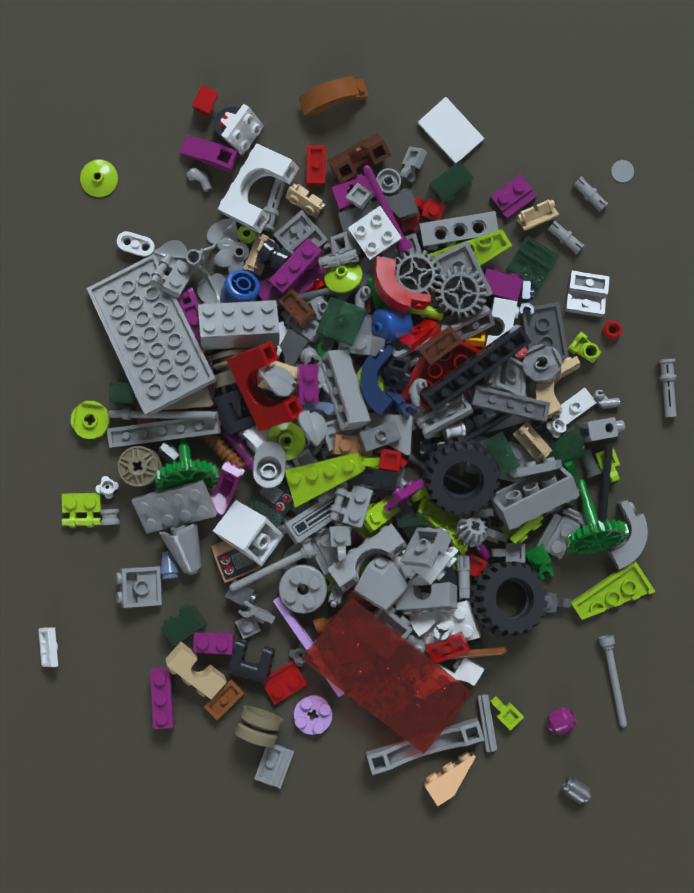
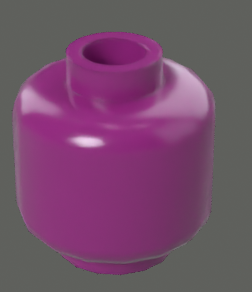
(561, 721)

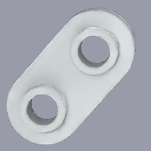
(136, 244)

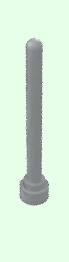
(305, 552)
(607, 643)

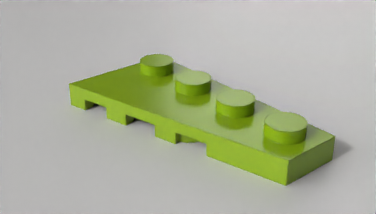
(484, 247)
(318, 477)
(614, 590)

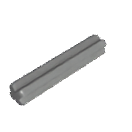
(487, 723)

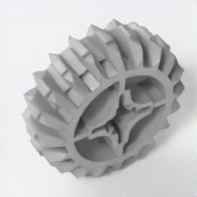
(424, 272)
(462, 282)

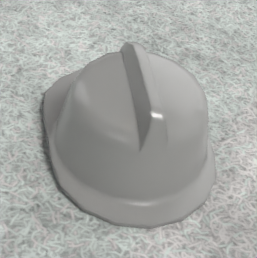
(269, 464)

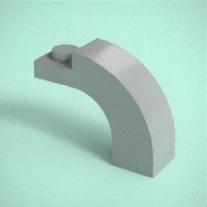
(634, 544)

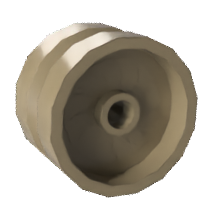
(258, 726)

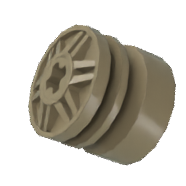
(226, 377)
(150, 462)

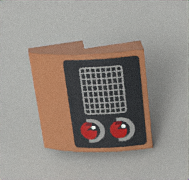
(232, 562)

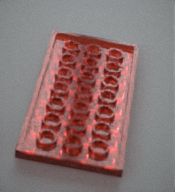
(387, 675)

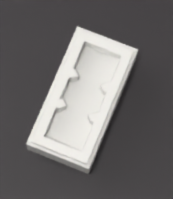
(576, 405)
(48, 647)

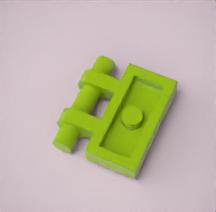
(81, 502)

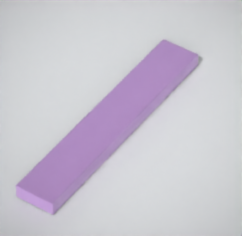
(300, 633)

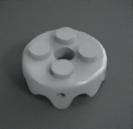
(306, 575)

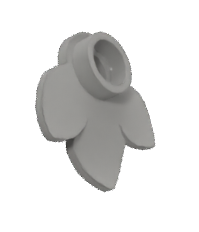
(228, 257)

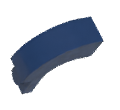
(373, 395)

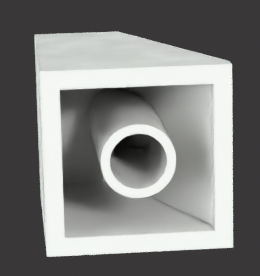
(248, 532)

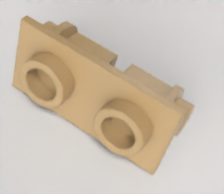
(297, 195)
(530, 218)
(251, 263)
(532, 442)

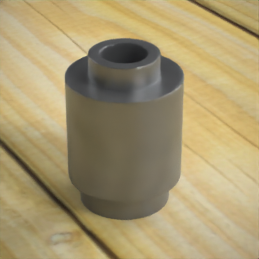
(576, 790)

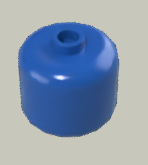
(240, 287)
(391, 324)

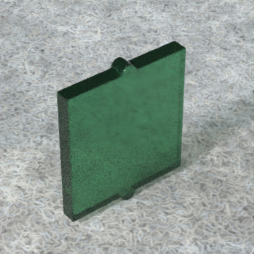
(568, 446)

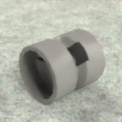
(389, 181)

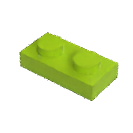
(377, 515)

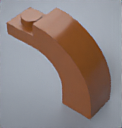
(332, 93)

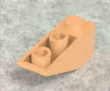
(446, 783)

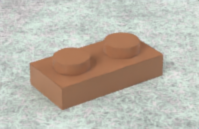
(348, 444)

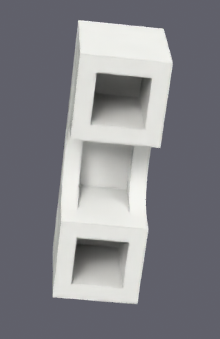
(504, 312)

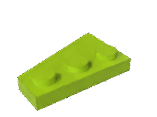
(443, 520)

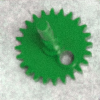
(186, 470)
(596, 534)

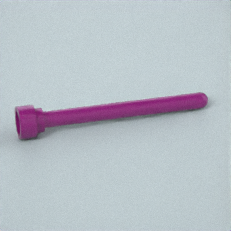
(403, 244)

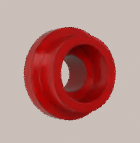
(618, 329)

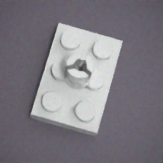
(454, 622)

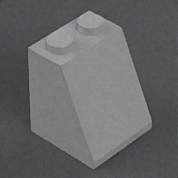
(403, 425)

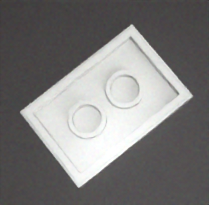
(450, 130)

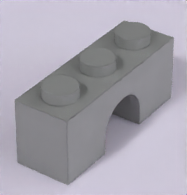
(442, 598)

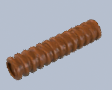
(222, 449)

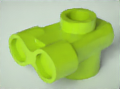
(580, 345)

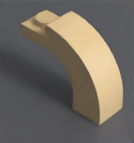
(545, 391)

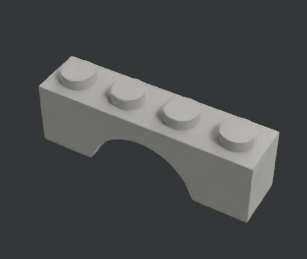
(386, 542)

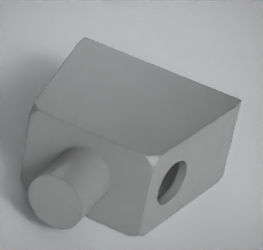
(601, 429)

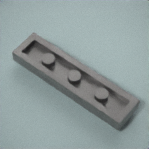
(510, 403)

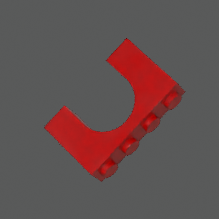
(264, 410)

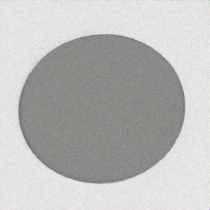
(622, 171)

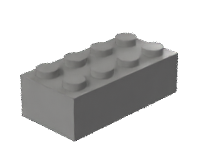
(238, 324)
(534, 496)

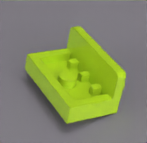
(519, 534)

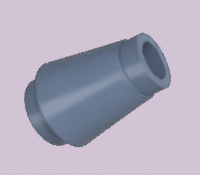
(169, 567)

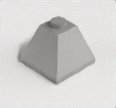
(381, 583)

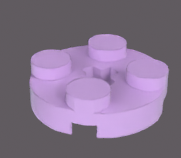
(303, 720)

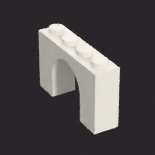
(259, 164)

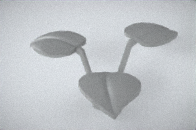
(210, 287)
(280, 383)

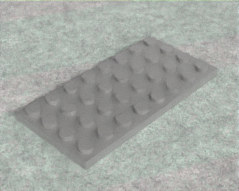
(150, 337)

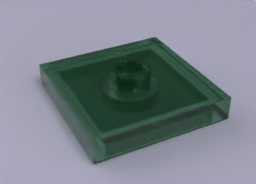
(341, 321)

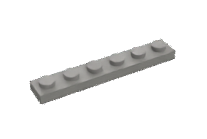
(161, 431)

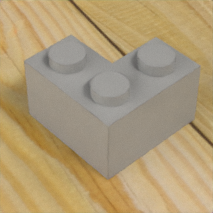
(364, 343)

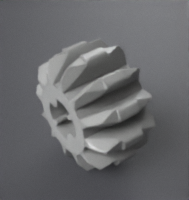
(471, 530)

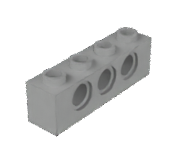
(427, 230)

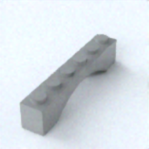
(398, 753)

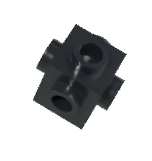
(397, 373)

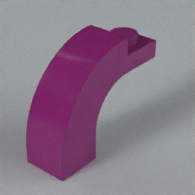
(226, 488)

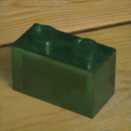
(451, 183)
(122, 394)
(502, 453)
(183, 625)

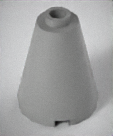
(184, 546)

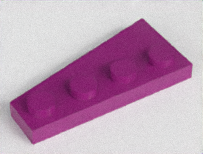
(307, 279)

